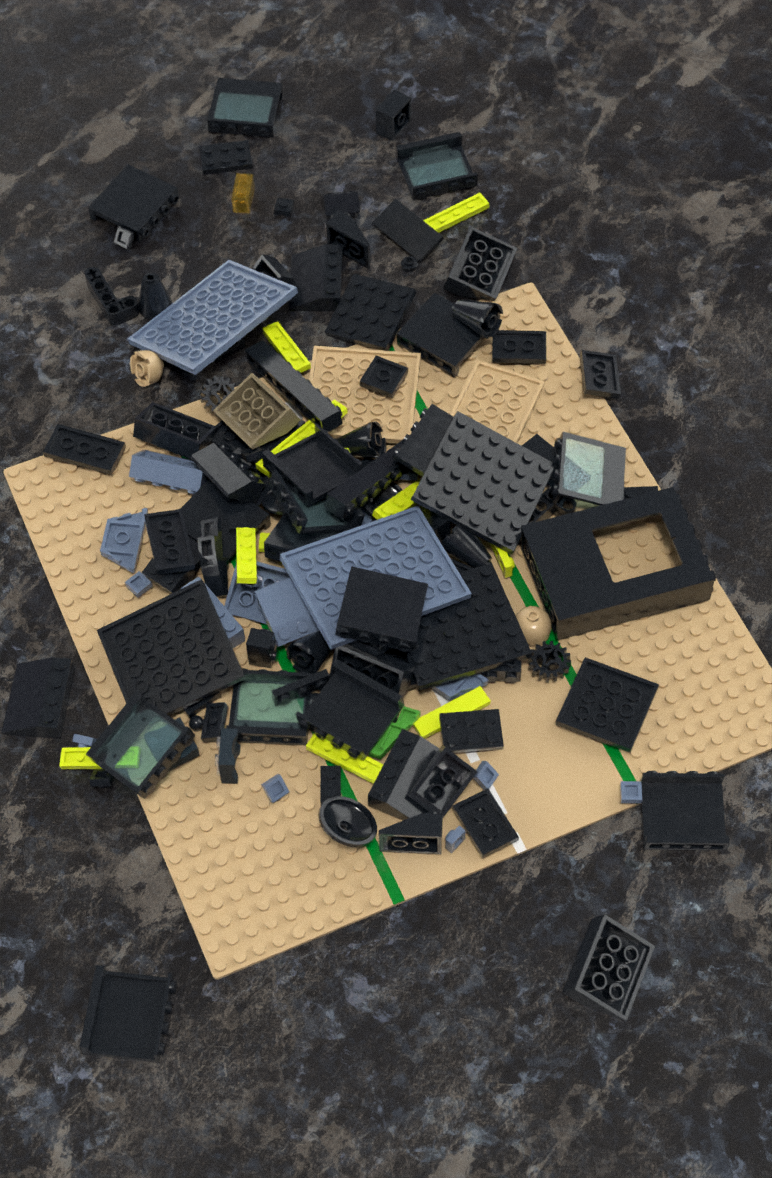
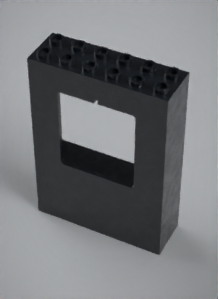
(576, 580)

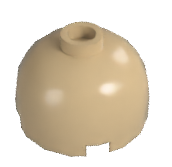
(147, 367)
(534, 624)

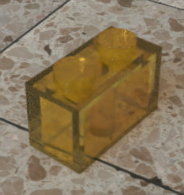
(243, 193)

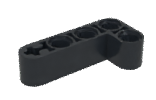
(114, 310)
(549, 508)

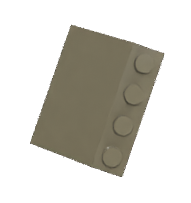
(256, 413)

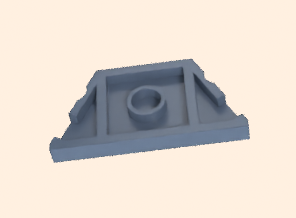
(124, 539)
(460, 686)

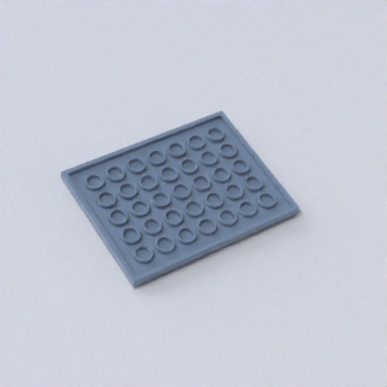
(212, 316)
(391, 545)

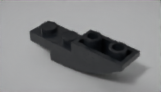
(211, 557)

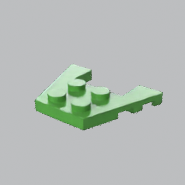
(405, 720)

